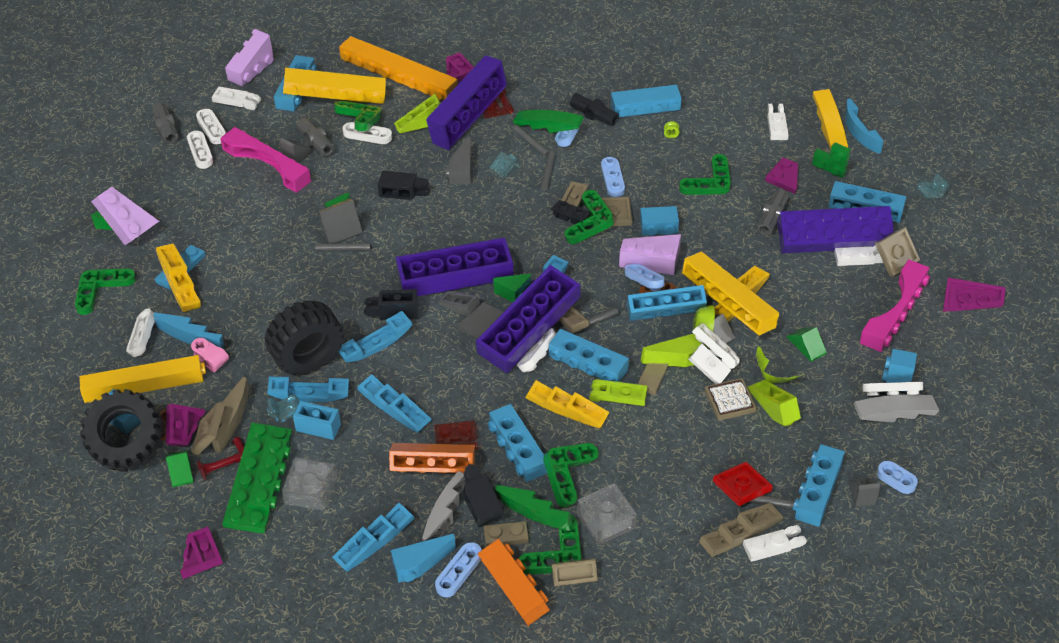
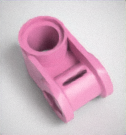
(210, 354)

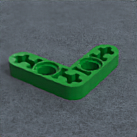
(366, 114)
(713, 183)
(595, 220)
(94, 282)
(561, 467)
(565, 552)

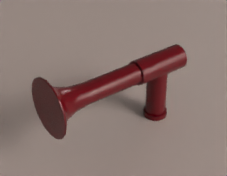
(206, 468)

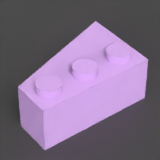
(251, 60)
(123, 215)
(654, 252)

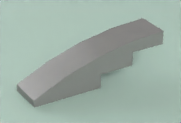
(895, 406)
(442, 513)

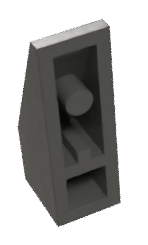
(460, 164)

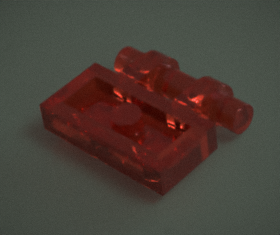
(456, 433)

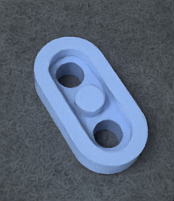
(565, 138)
(897, 477)

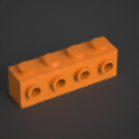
(431, 457)
(514, 582)

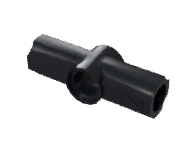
(594, 109)

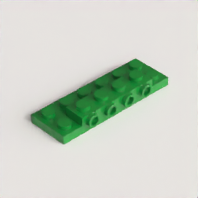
(258, 478)

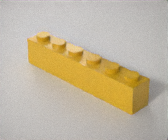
(334, 85)
(730, 293)

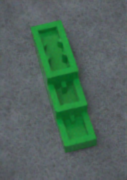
(552, 120)
(538, 510)

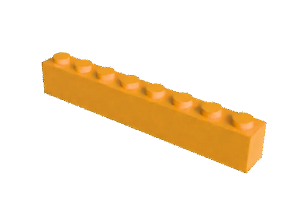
(397, 68)

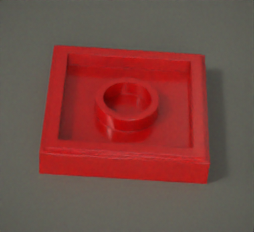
(742, 483)

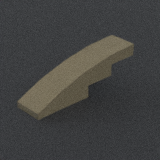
(232, 414)
(746, 526)

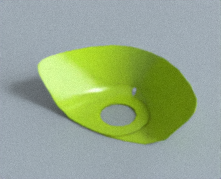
(705, 315)
(762, 362)

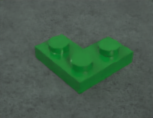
(835, 162)

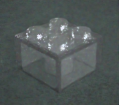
(310, 484)
(606, 514)

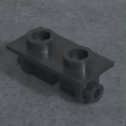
(564, 210)

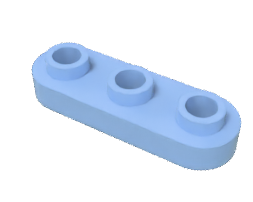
(612, 177)
(644, 276)
(459, 562)

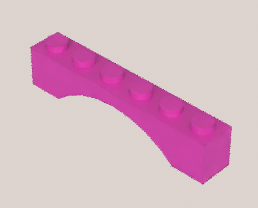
(241, 144)
(880, 329)

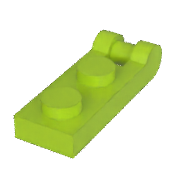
(618, 392)

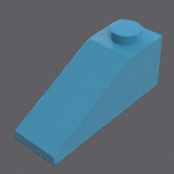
(418, 558)

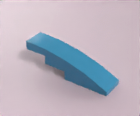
(184, 330)
(394, 404)
(373, 538)

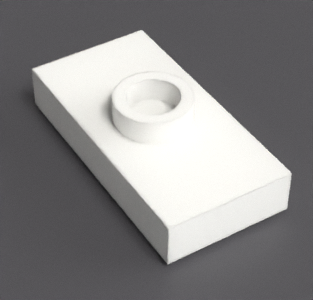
(709, 364)

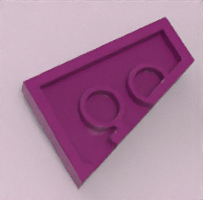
(971, 295)

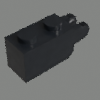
(402, 185)
(392, 302)
(481, 497)

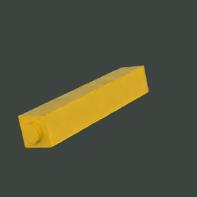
(143, 377)

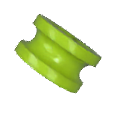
(670, 126)

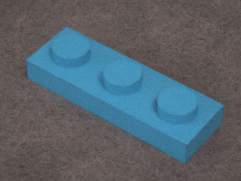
(191, 257)

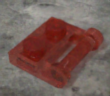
(493, 109)

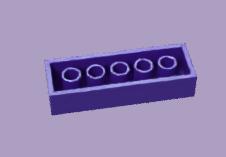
(466, 102)
(833, 228)
(455, 267)
(528, 319)

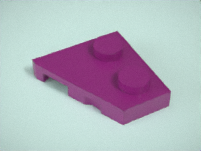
(458, 66)
(784, 175)
(181, 423)
(200, 553)

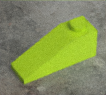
(417, 117)
(671, 352)
(776, 402)

